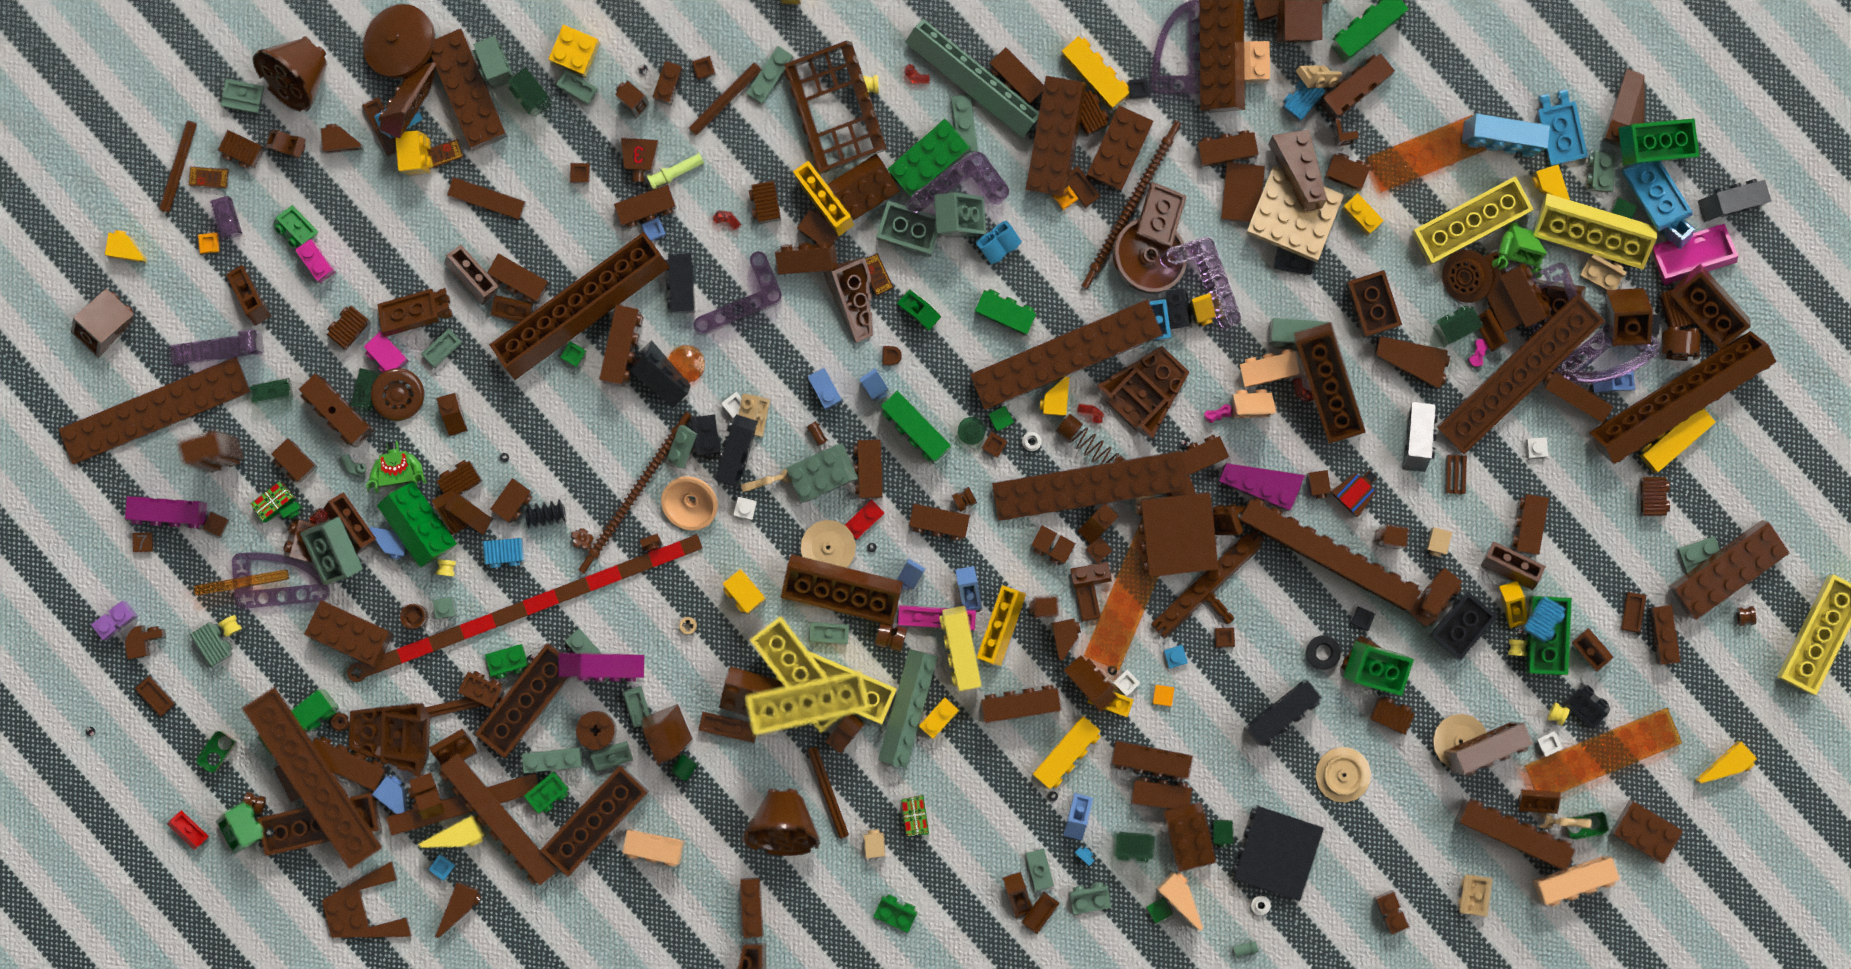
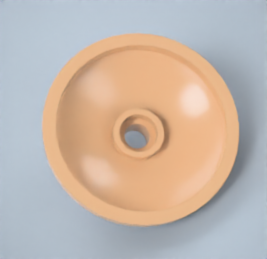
(685, 511)

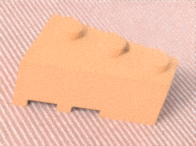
(1272, 368)
(653, 847)

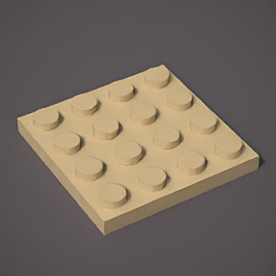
(1284, 222)

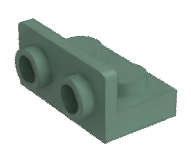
(1602, 171)
(1090, 898)

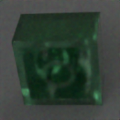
(529, 90)
(1458, 326)
(1133, 845)

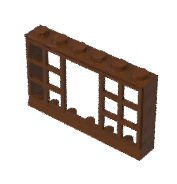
(863, 98)

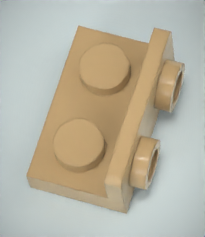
(1318, 76)
(1602, 272)
(756, 409)

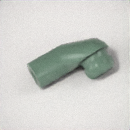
(353, 468)

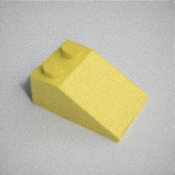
(461, 834)

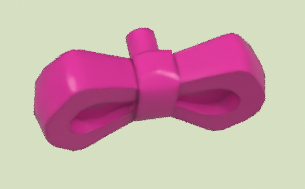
(1477, 359)
(1224, 411)

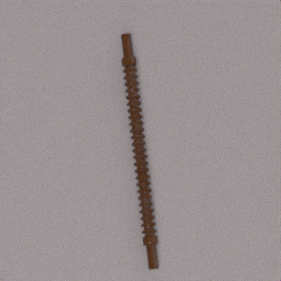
(1166, 142)
(594, 552)

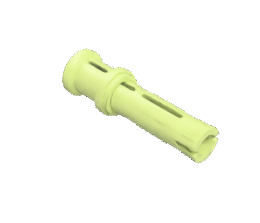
(666, 175)

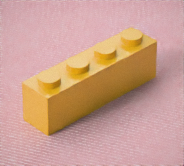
(1095, 73)
(823, 198)
(1676, 440)
(1001, 625)
(1066, 752)

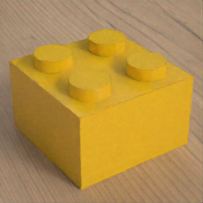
(574, 51)
(413, 153)
(744, 592)

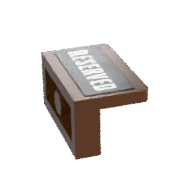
(1343, 138)

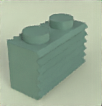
(211, 644)

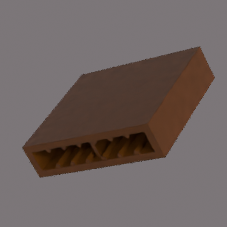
(1178, 534)

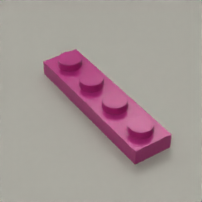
(927, 616)

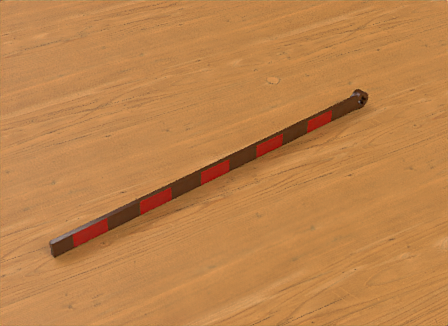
(529, 606)

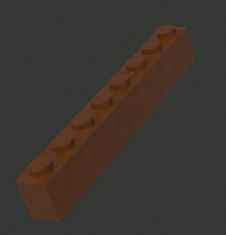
(498, 819)

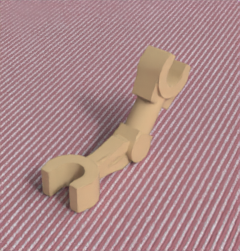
(766, 481)
(1583, 823)

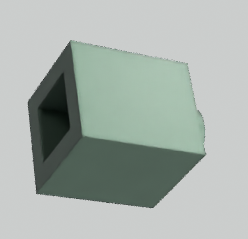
(445, 607)

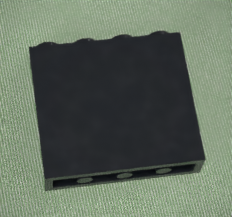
(1277, 852)

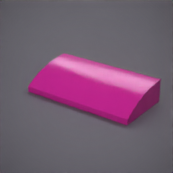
(1708, 247)

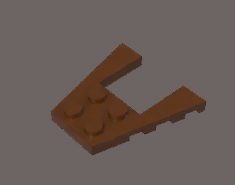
(347, 911)

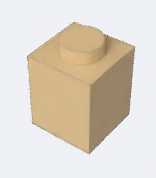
(1438, 542)
(874, 844)

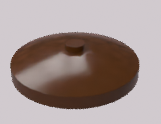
(399, 41)
(1139, 262)

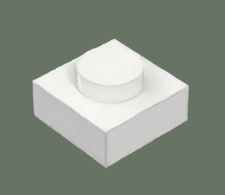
(732, 404)
(1537, 447)
(745, 508)
(1126, 682)
(1549, 743)

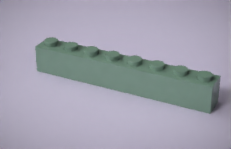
(972, 78)

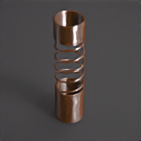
(1069, 428)

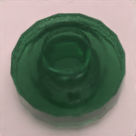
(971, 430)

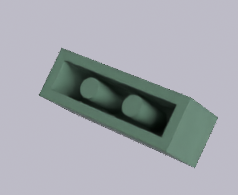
(552, 760)

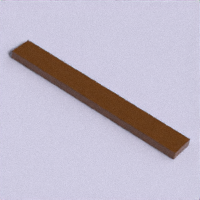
(455, 805)

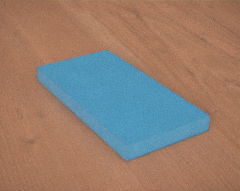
(1657, 194)

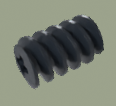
(545, 513)

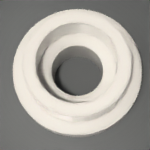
(1031, 447)
(1254, 905)

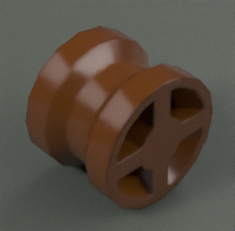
(1746, 616)

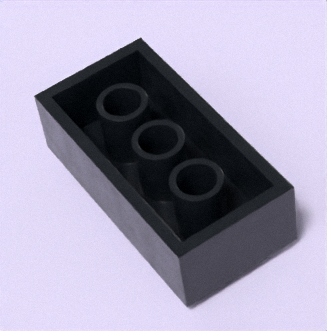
(1283, 712)

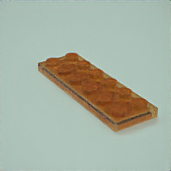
(1421, 156)

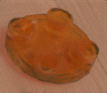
(688, 362)

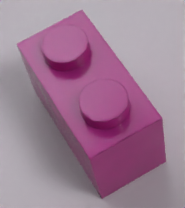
(315, 261)
(385, 353)

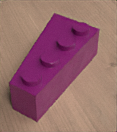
(1267, 485)
(165, 510)
(601, 666)

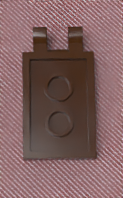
(413, 311)

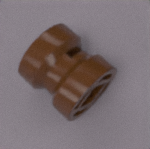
(968, 497)
(256, 803)

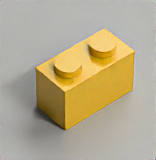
(1362, 214)
(938, 718)

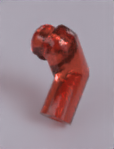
(914, 77)
(726, 216)
(1301, 392)
(1092, 410)
(319, 516)

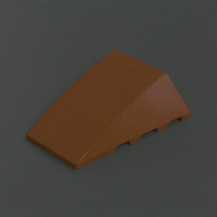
(1145, 390)
(393, 735)

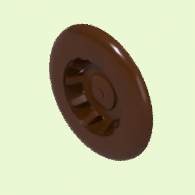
(1465, 276)
(397, 394)

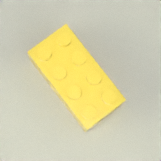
(961, 646)

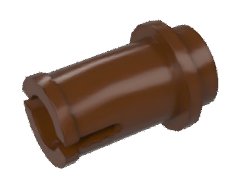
(816, 433)

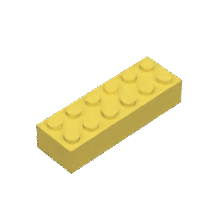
(1472, 220)
(1595, 231)
(1819, 637)
(789, 659)
(878, 693)
(807, 702)

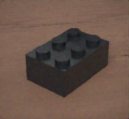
(1463, 626)

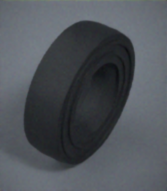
(1311, 652)

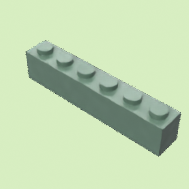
(908, 708)

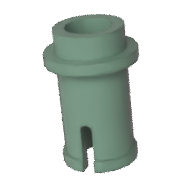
(1246, 949)

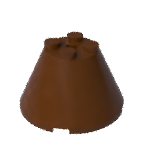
(292, 71)
(782, 825)

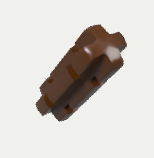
(1220, 609)

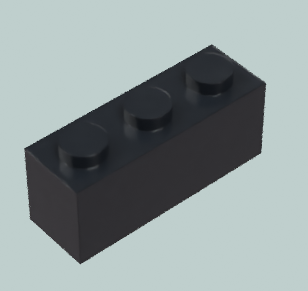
(680, 283)

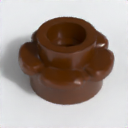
(334, 722)

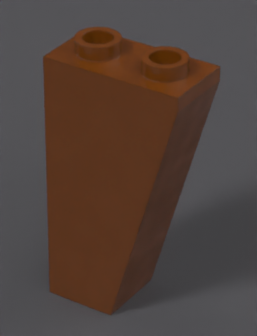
(1416, 360)
(1577, 395)

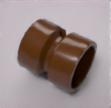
(414, 616)
(891, 637)

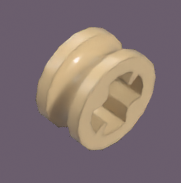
(683, 629)

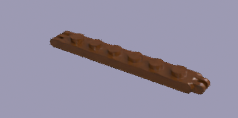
(1207, 584)

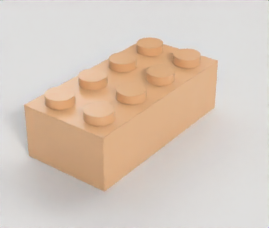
(1576, 880)

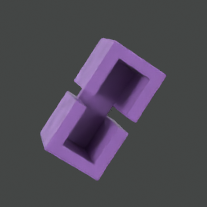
(120, 614)

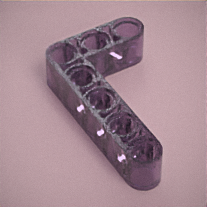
(955, 179)
(1208, 276)
(745, 302)
(246, 343)

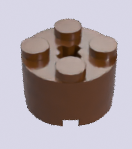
(1680, 344)
(603, 722)

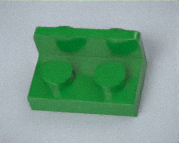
(294, 227)
(507, 660)
(546, 793)
(895, 913)

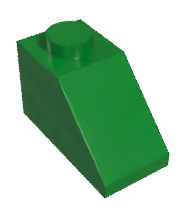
(919, 309)

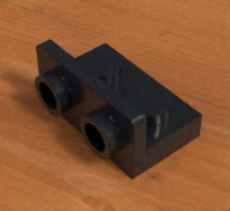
(1292, 262)
(1178, 309)
(707, 435)
(1588, 705)

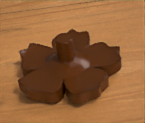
(582, 539)

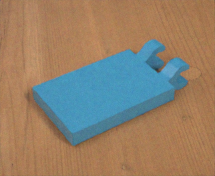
(1565, 131)

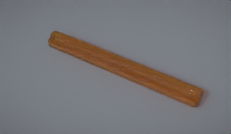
(241, 582)

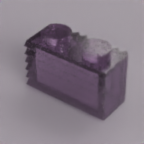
(226, 217)

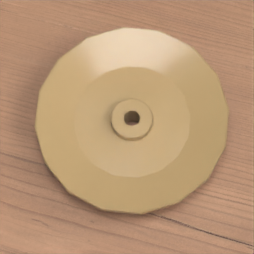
(830, 534)
(1452, 730)
(1330, 772)

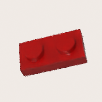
(864, 519)
(187, 830)

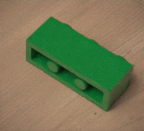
(1005, 312)

